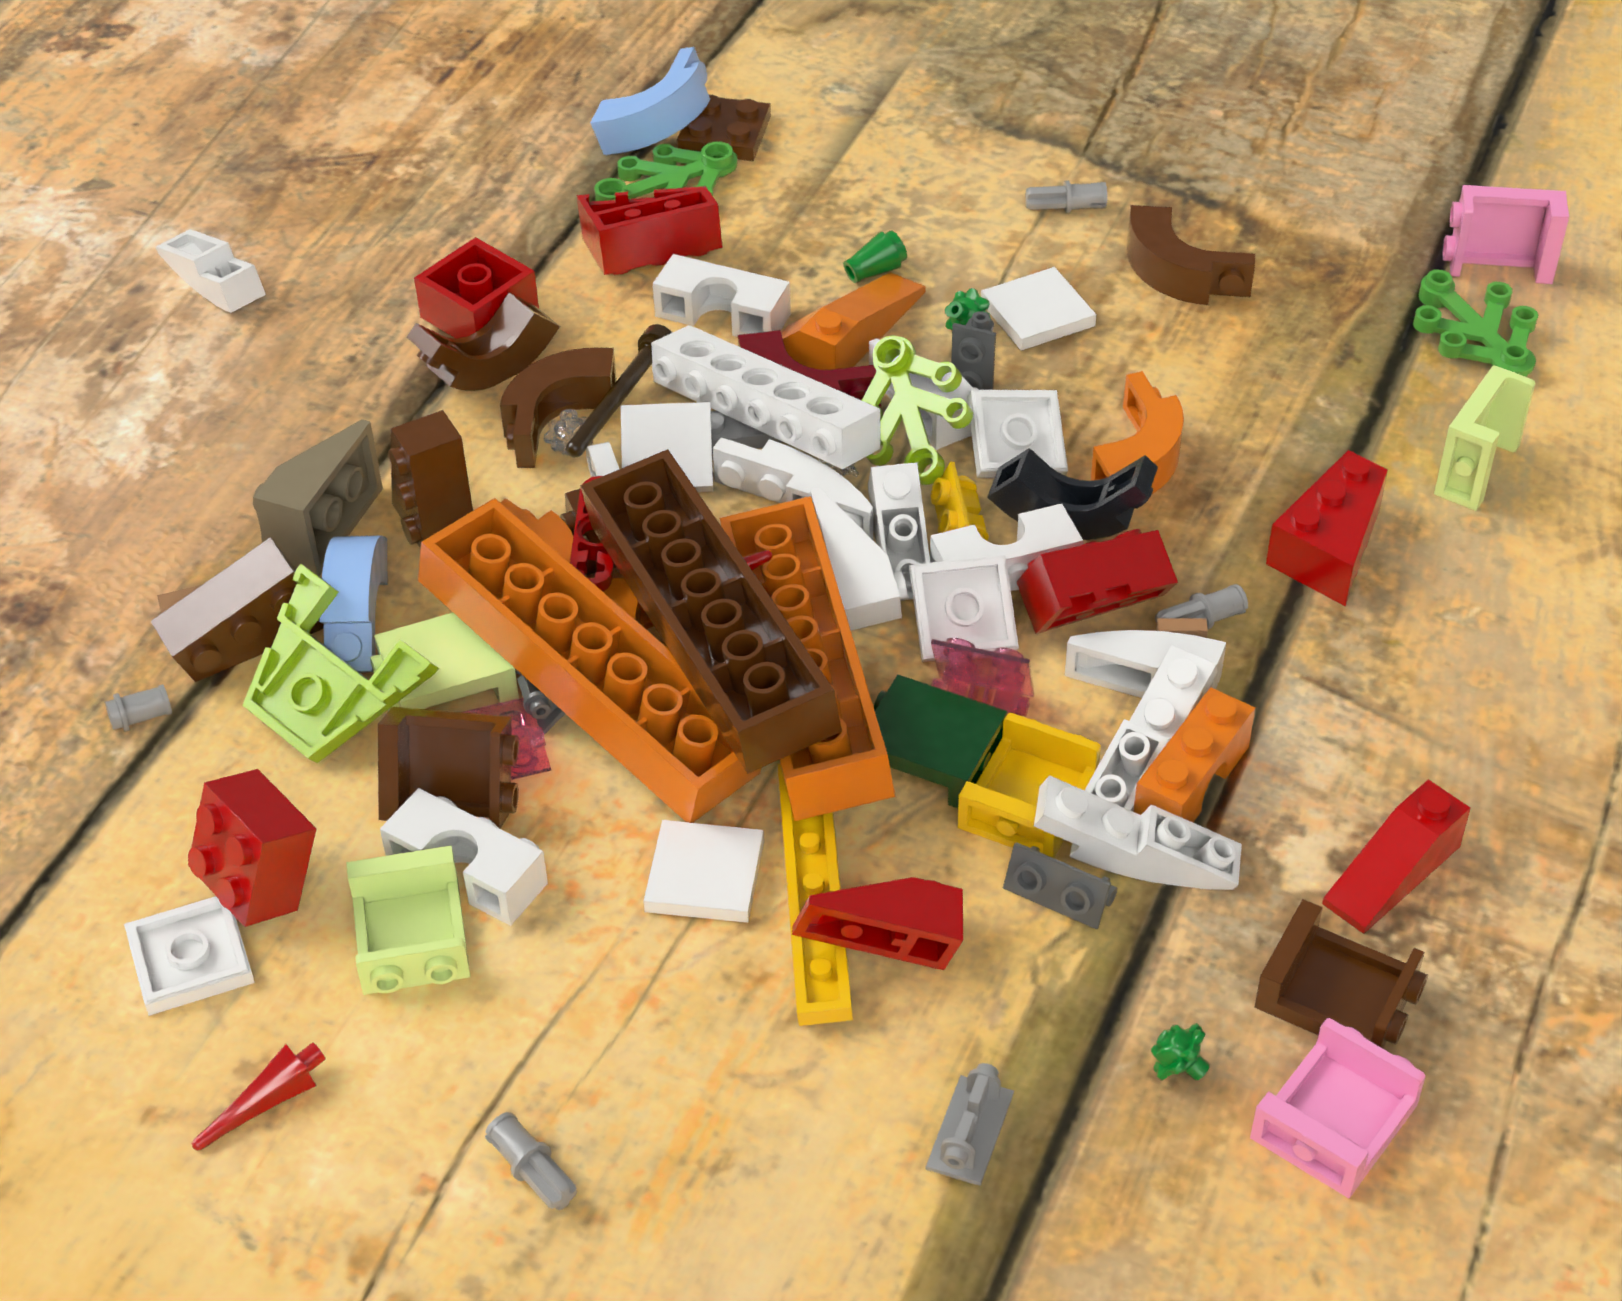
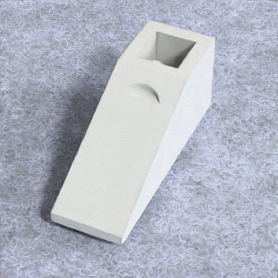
(899, 517)

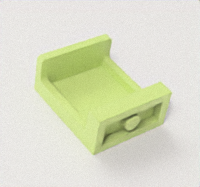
(1488, 420)
(463, 660)
(408, 920)

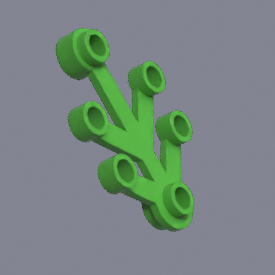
(712, 163)
(1438, 291)

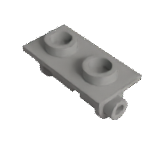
(971, 1126)

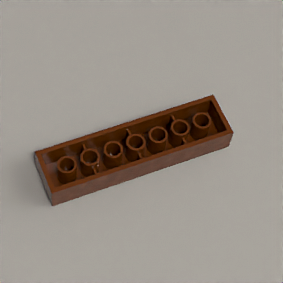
(711, 612)

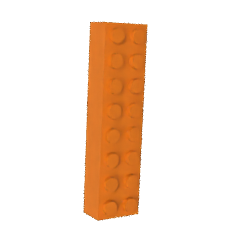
(799, 578)
(583, 655)

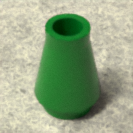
(876, 257)

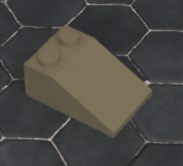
(319, 495)

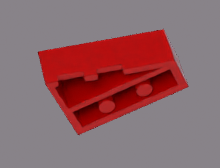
(649, 230)
(1329, 527)
(1095, 579)

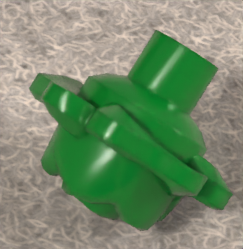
(964, 306)
(1179, 1052)

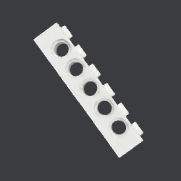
(767, 396)

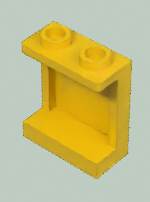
(1007, 792)

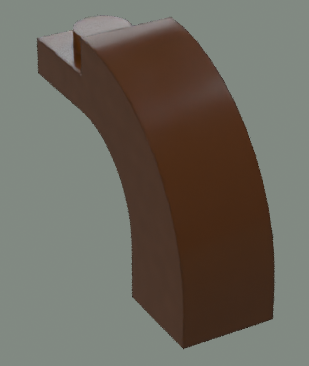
(1181, 269)
(491, 354)
(546, 388)

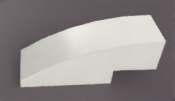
(212, 269)
(1131, 657)

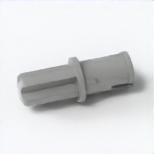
(1067, 196)
(1212, 607)
(530, 1161)

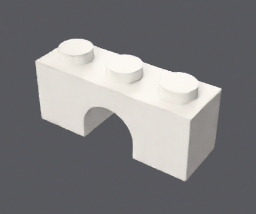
(693, 287)
(1037, 533)
(501, 870)

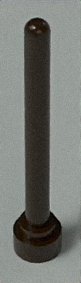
(618, 391)

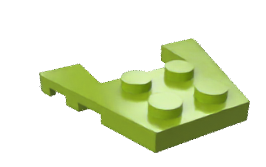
(313, 693)

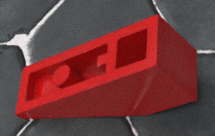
(1399, 856)
(892, 919)

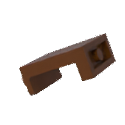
(449, 757)
(1331, 977)

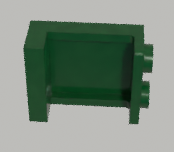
(937, 733)

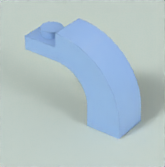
(655, 113)
(356, 570)

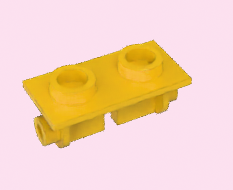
(957, 502)

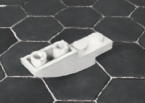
(787, 475)
(1162, 710)
(1143, 846)

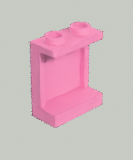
(1507, 229)
(1339, 1108)

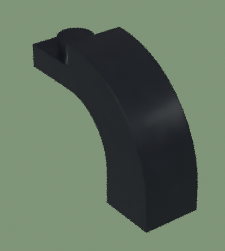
(1094, 506)

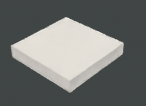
(1038, 308)
(1011, 423)
(675, 427)
(965, 602)
(704, 871)
(187, 955)

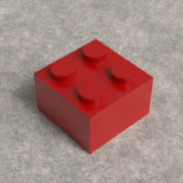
(469, 287)
(251, 847)

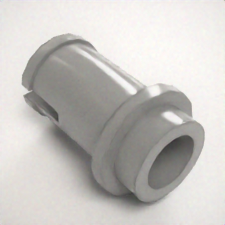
(137, 707)

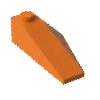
(841, 331)

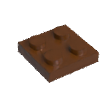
(728, 121)

